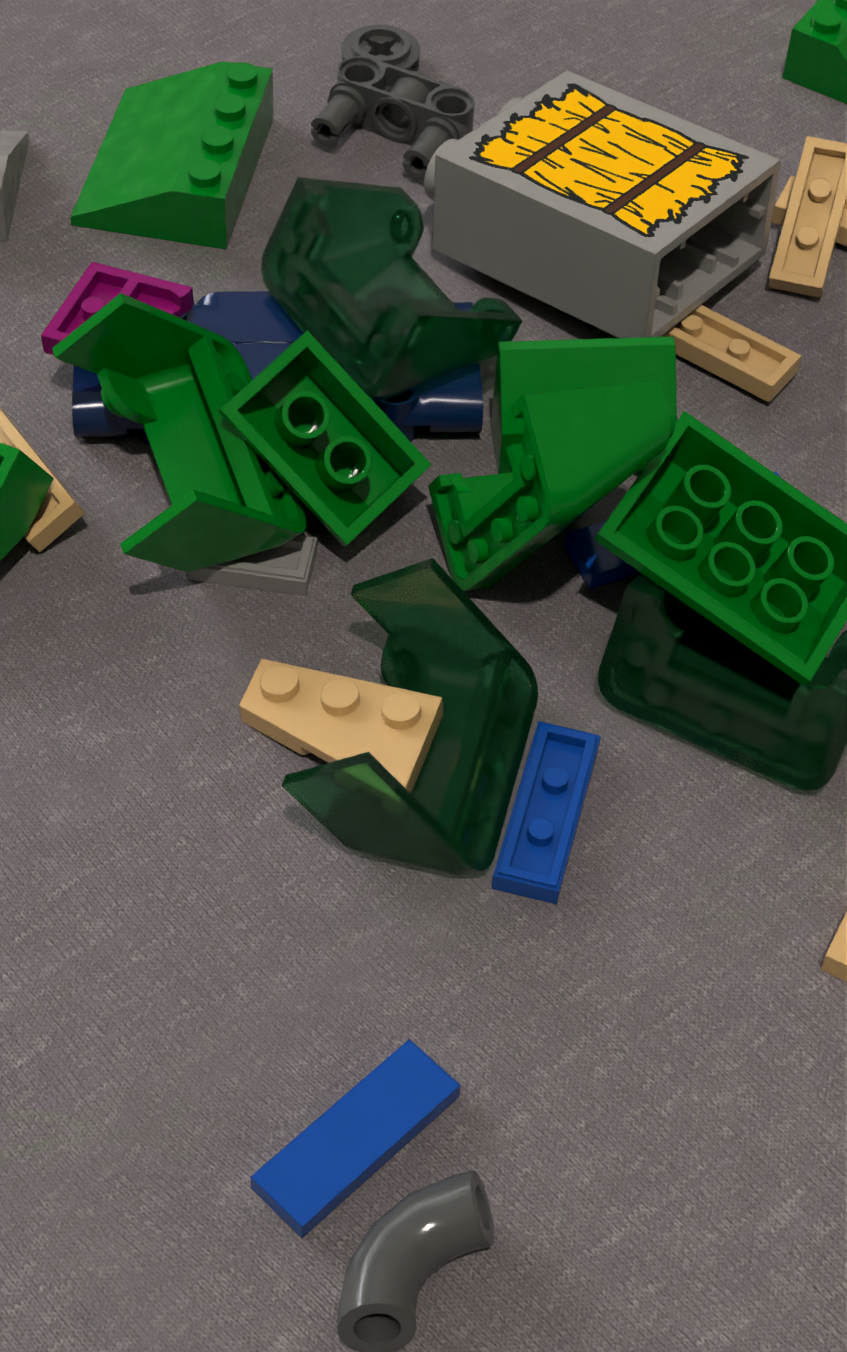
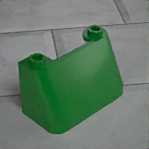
(569, 459)

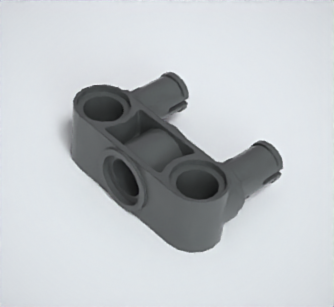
(397, 106)

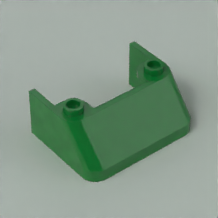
(175, 384)

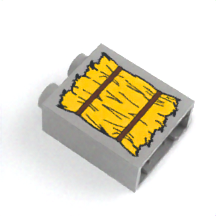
(602, 205)

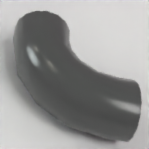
(401, 1254)

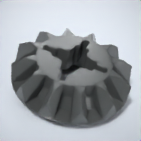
(383, 44)

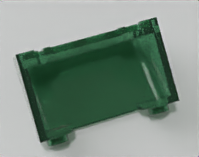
(351, 281)
(719, 694)

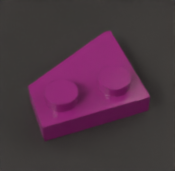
(101, 285)

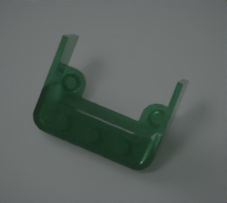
(489, 695)

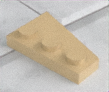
(342, 717)

